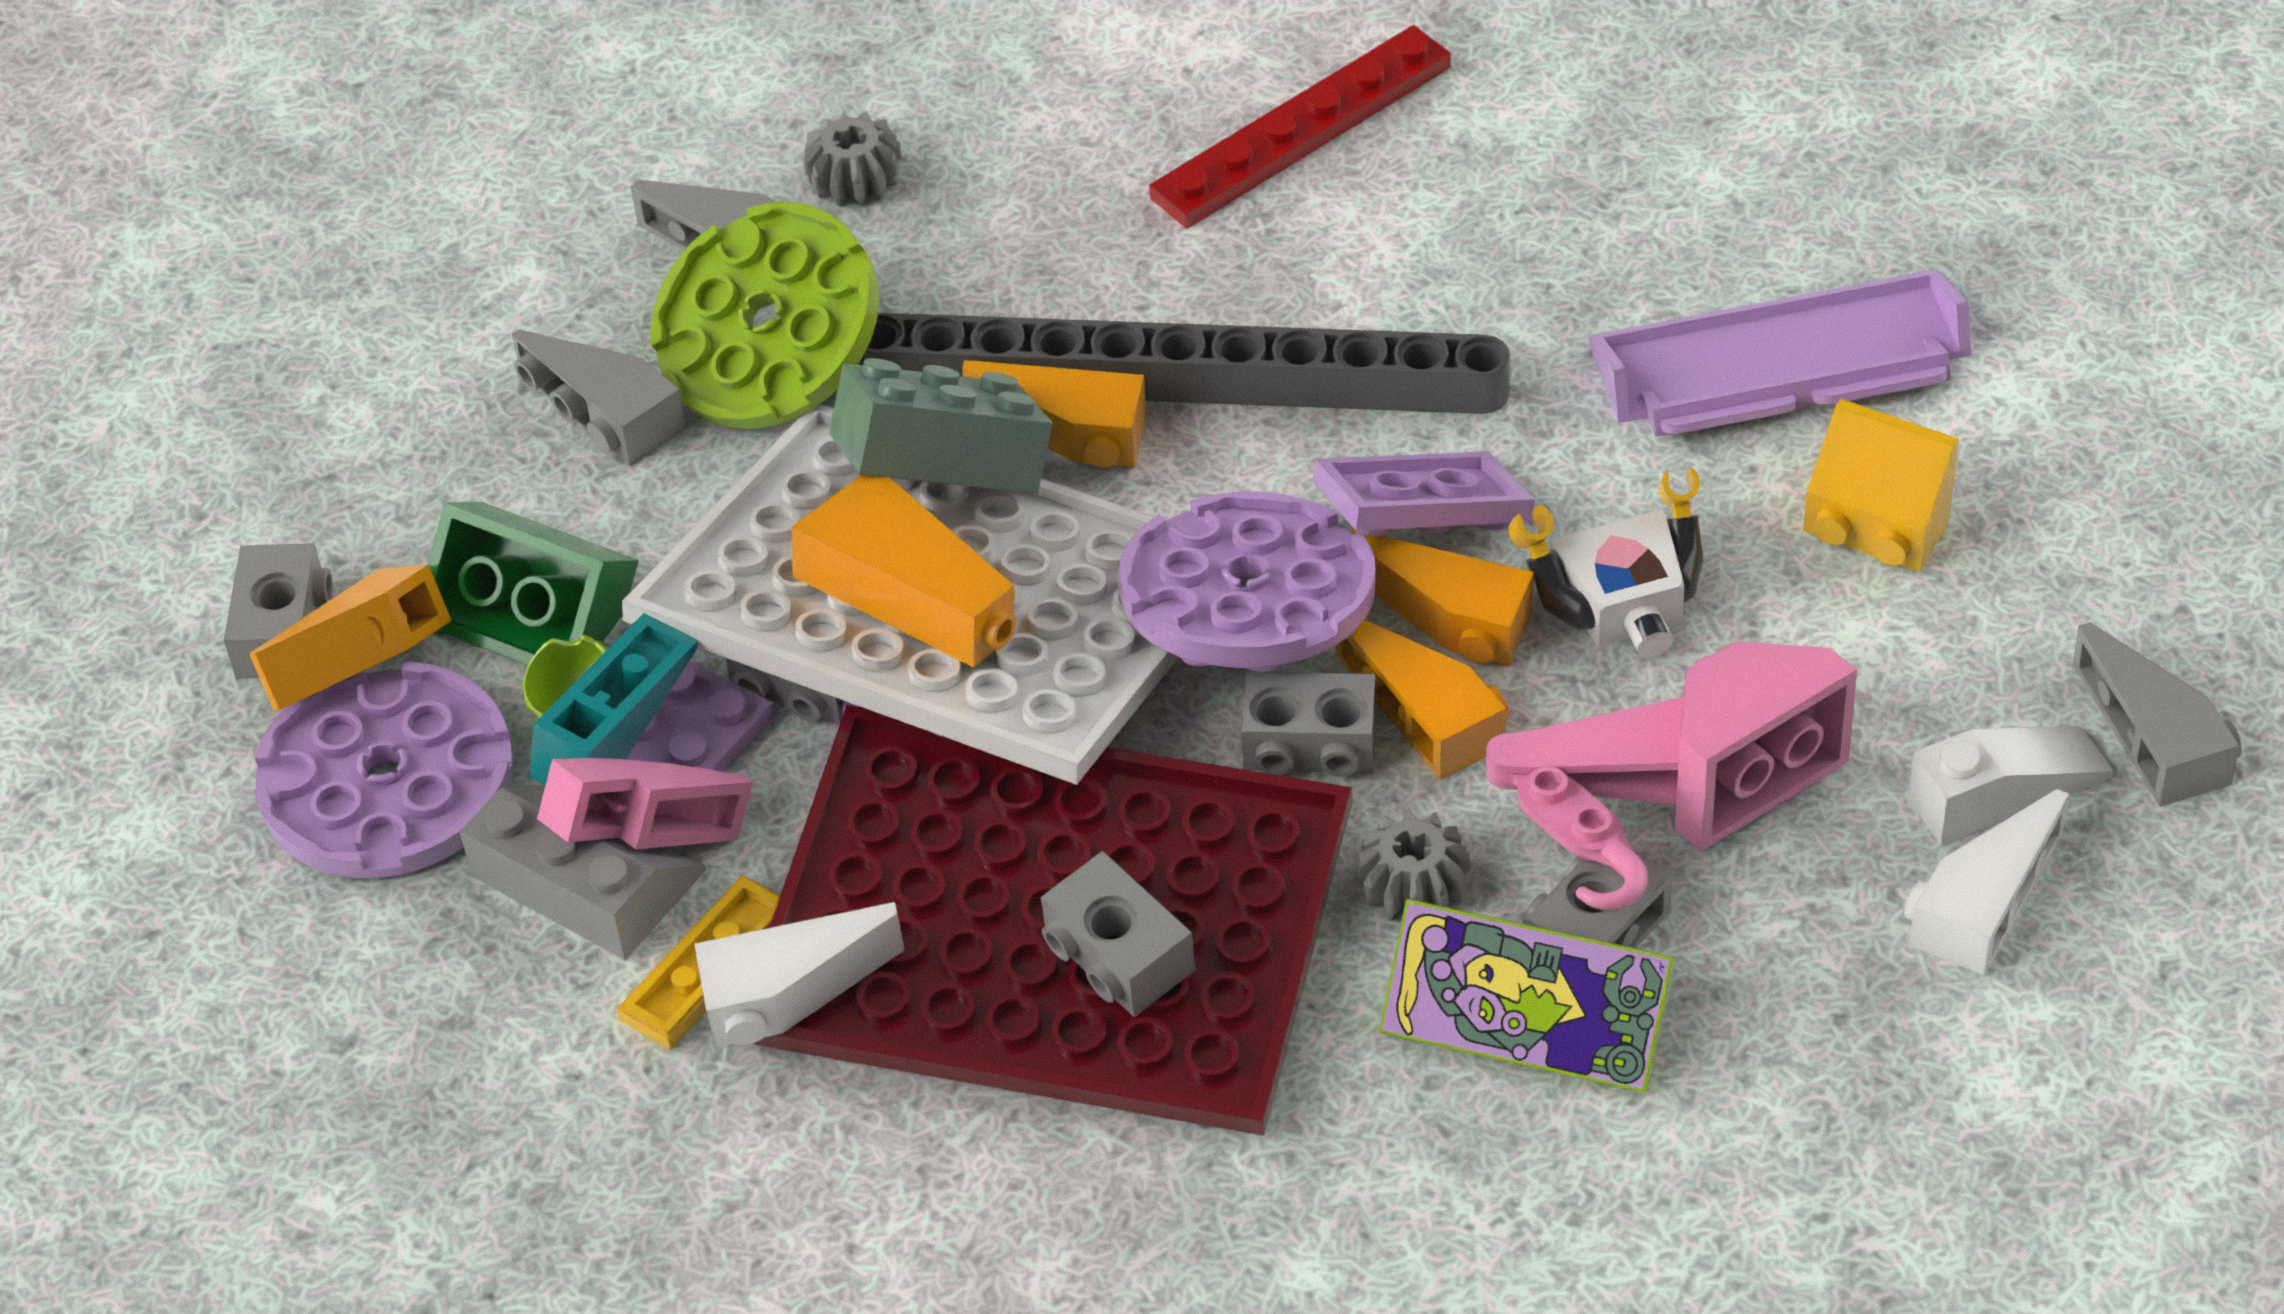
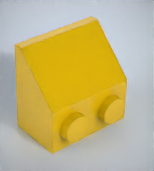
(1881, 486)

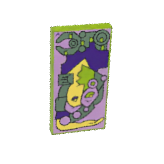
(1527, 995)

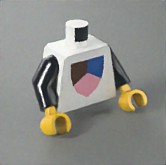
(1620, 575)

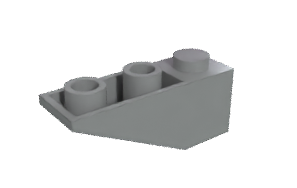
(610, 393)

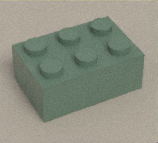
(940, 426)

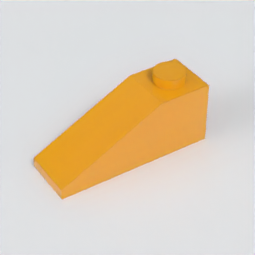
(1093, 413)
(1455, 598)
(1427, 697)

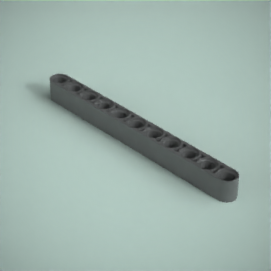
(1223, 360)

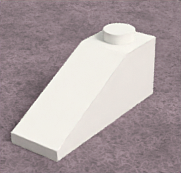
(1997, 773)
(1984, 885)
(782, 974)

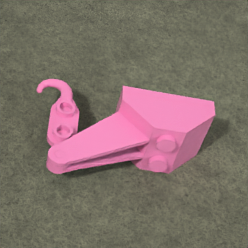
(1738, 743)

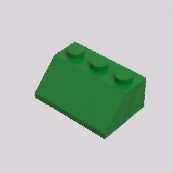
(523, 582)

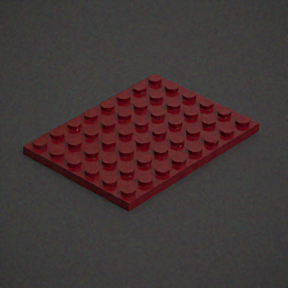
(979, 992)

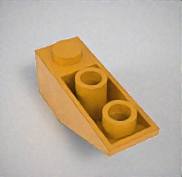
(351, 633)

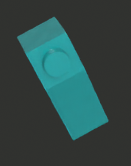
(613, 698)

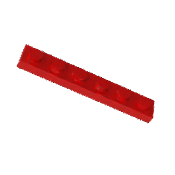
(1299, 126)

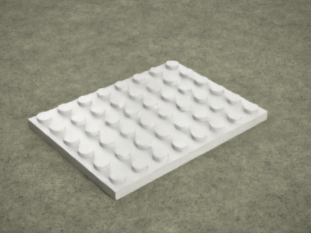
(1038, 701)

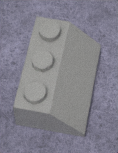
(589, 886)

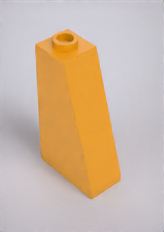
(905, 569)

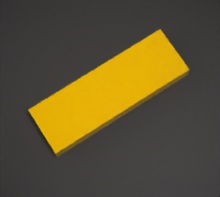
(672, 993)

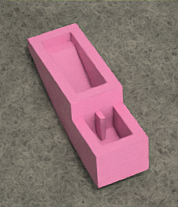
(642, 802)

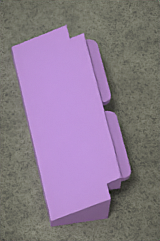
(1785, 353)

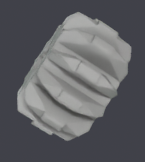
(852, 158)
(1412, 862)

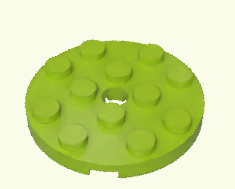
(790, 364)

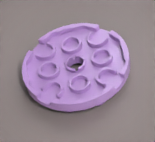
(1306, 593)
(357, 826)

